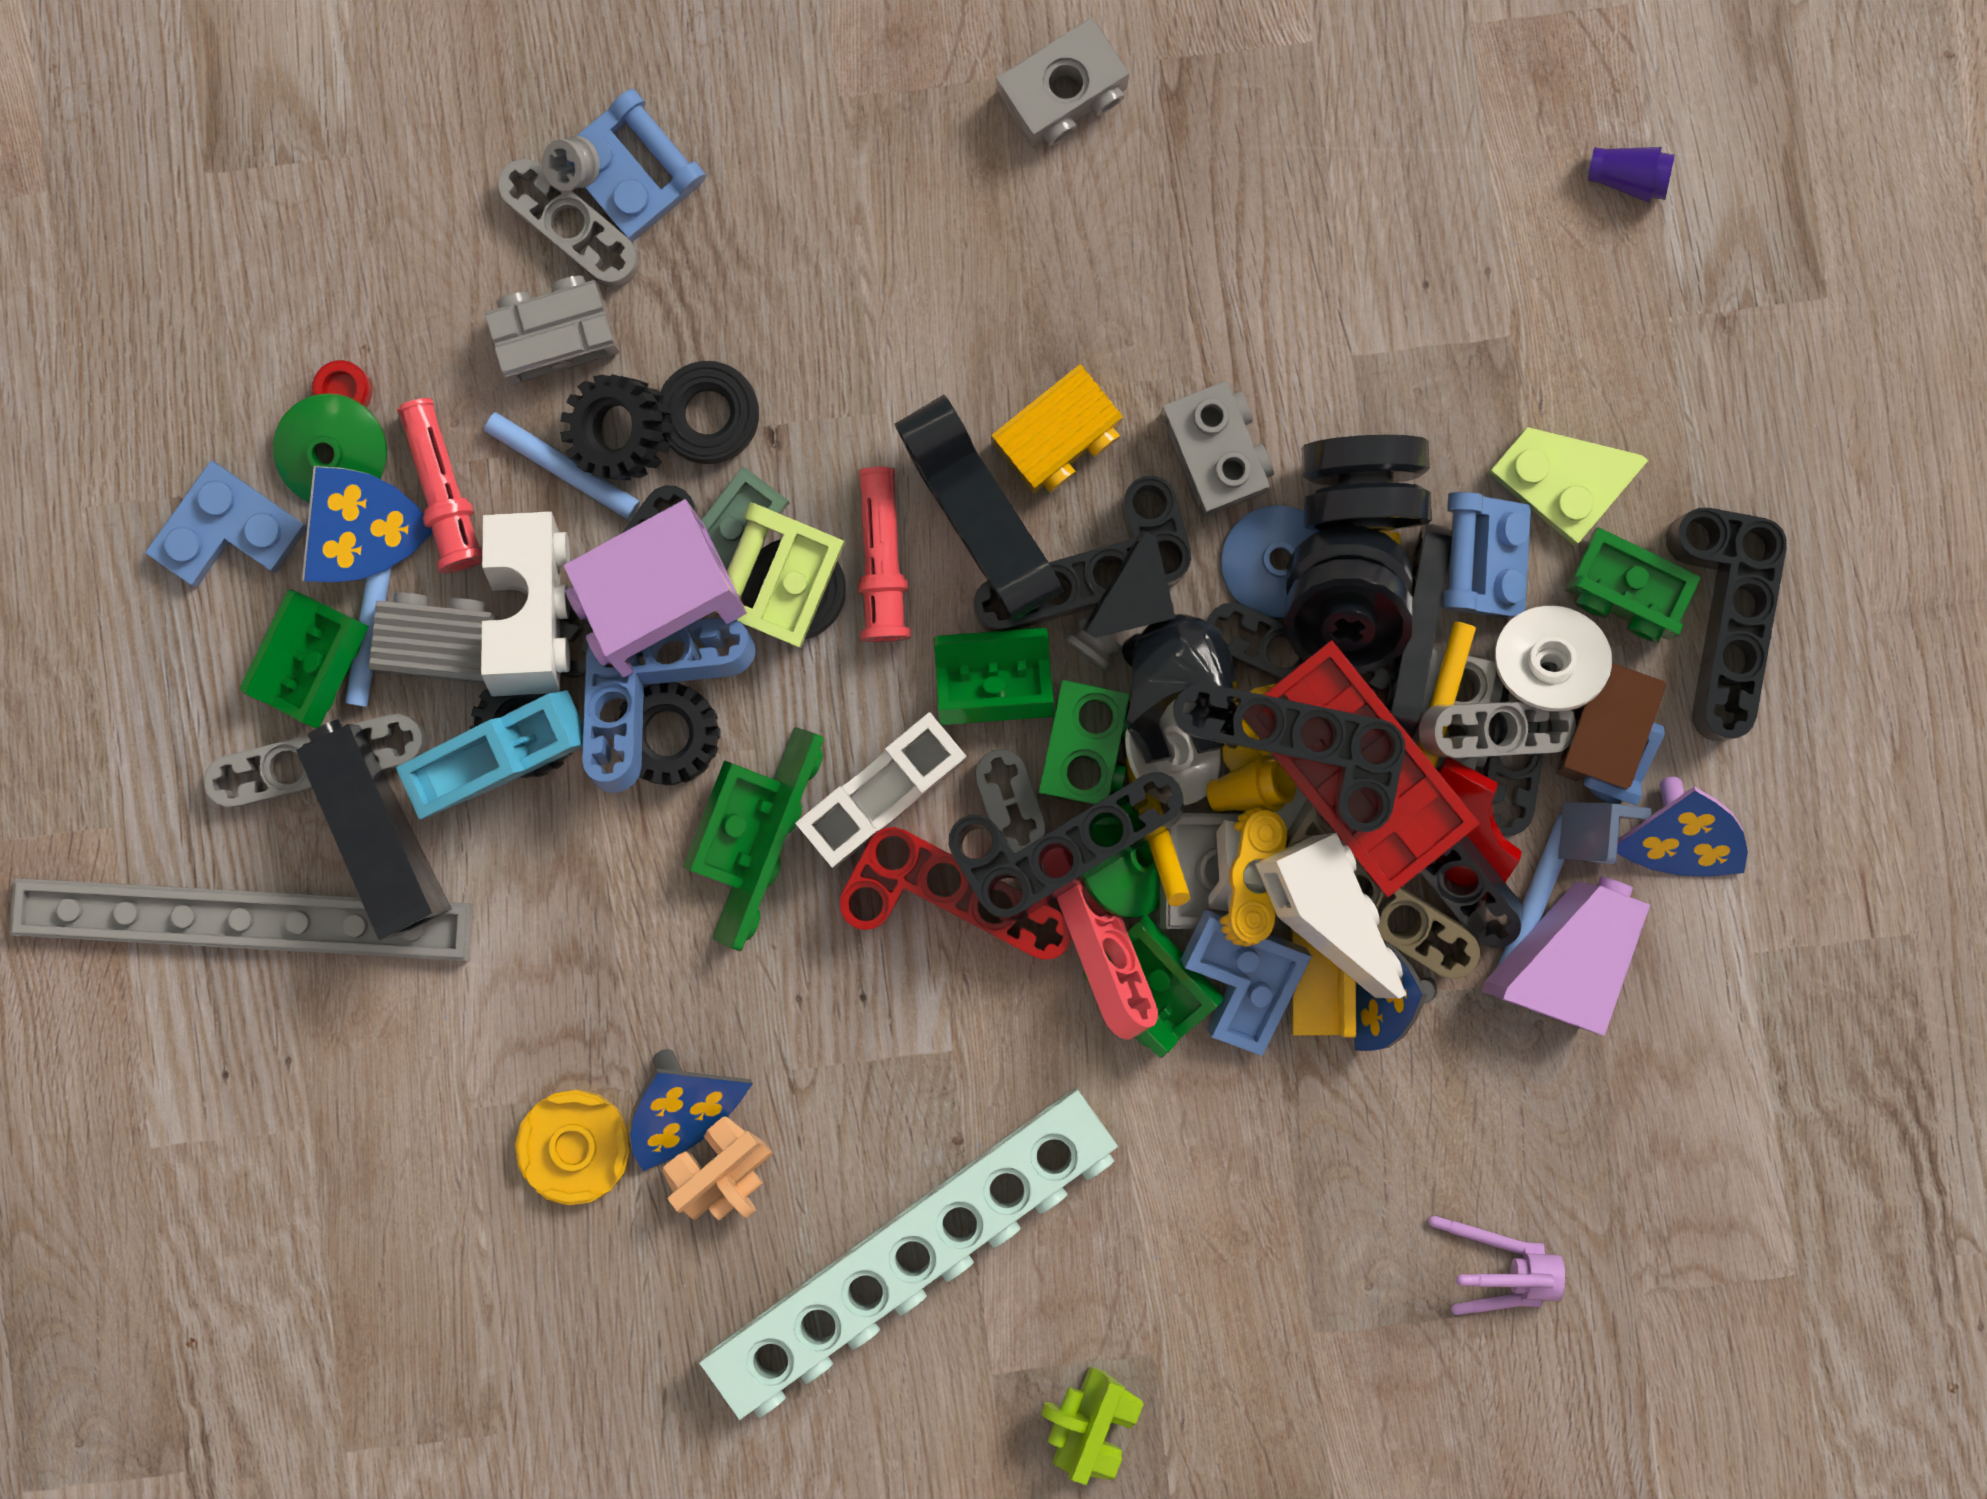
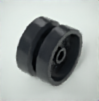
(1365, 482)
(1350, 590)

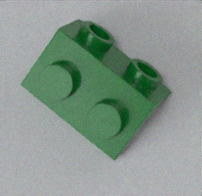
(1632, 585)
(303, 658)
(993, 676)
(1179, 994)

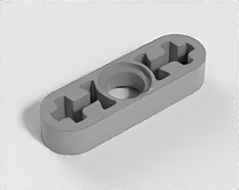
(610, 238)
(1479, 743)

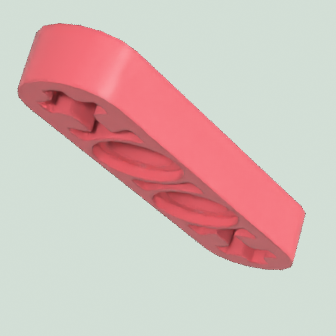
(1117, 987)

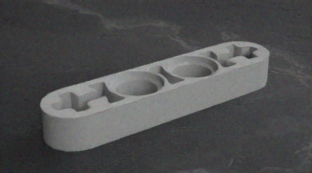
(243, 763)

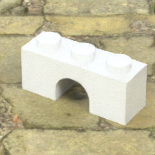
(525, 650)
(881, 790)

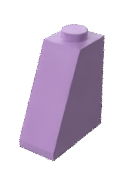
(1575, 956)

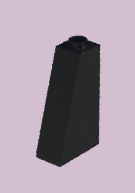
(371, 831)

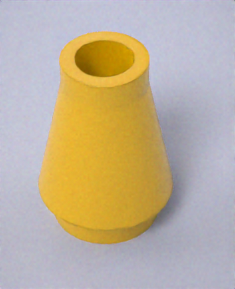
(1254, 785)

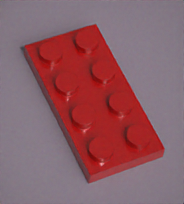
(1425, 810)

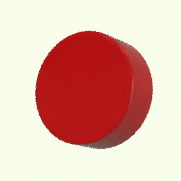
(343, 379)

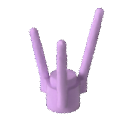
(1532, 1278)

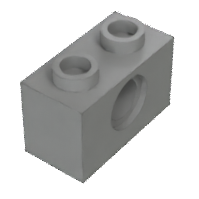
(1079, 55)

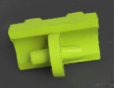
(1084, 1423)

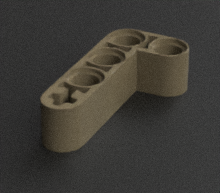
(1448, 929)

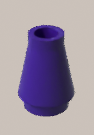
(1634, 171)

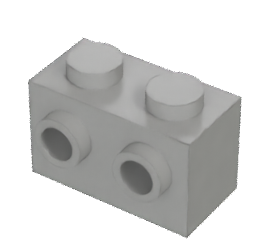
(1216, 448)

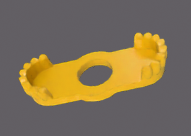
(1252, 914)

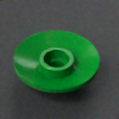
(329, 419)
(1126, 885)

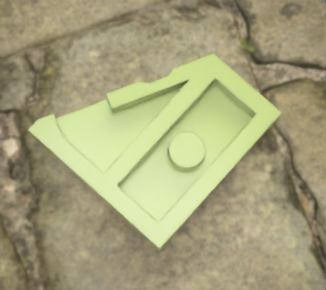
(1565, 478)

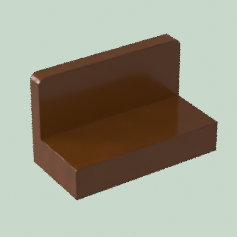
(1613, 729)

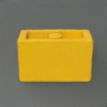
(1323, 998)

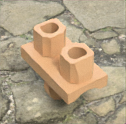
(724, 1180)

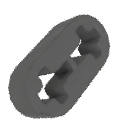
(1023, 796)

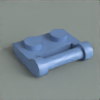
(622, 184)
(1487, 555)

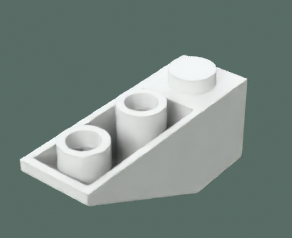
(1323, 903)

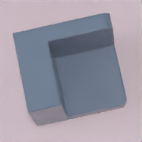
(1592, 830)

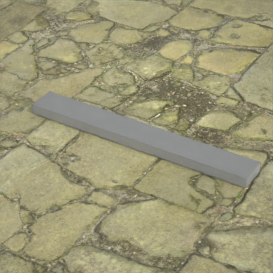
(226, 919)

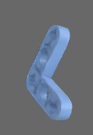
(607, 684)

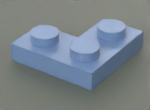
(220, 512)
(1258, 981)

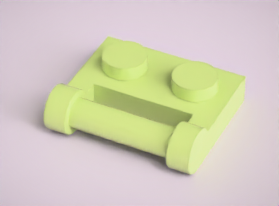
(794, 578)

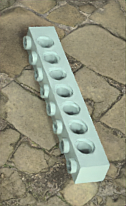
(734, 1361)

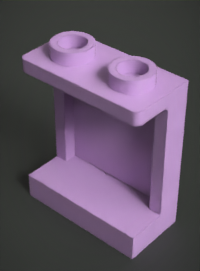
(650, 585)

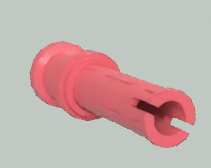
(446, 510)
(882, 582)

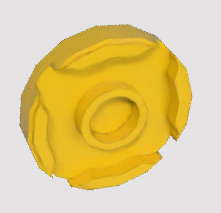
(573, 1147)

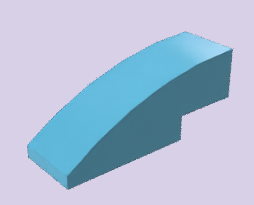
(492, 754)

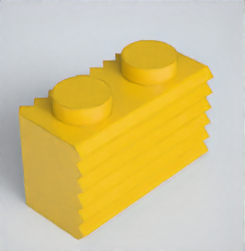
(1058, 430)

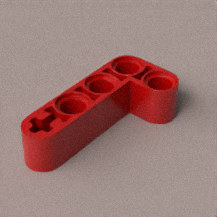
(962, 903)

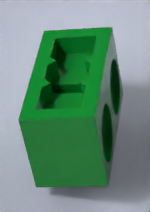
(1072, 741)

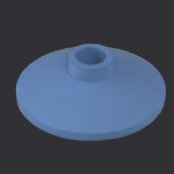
(1247, 554)

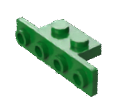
(746, 830)

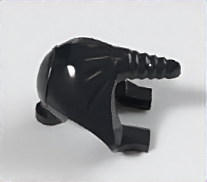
(1163, 664)

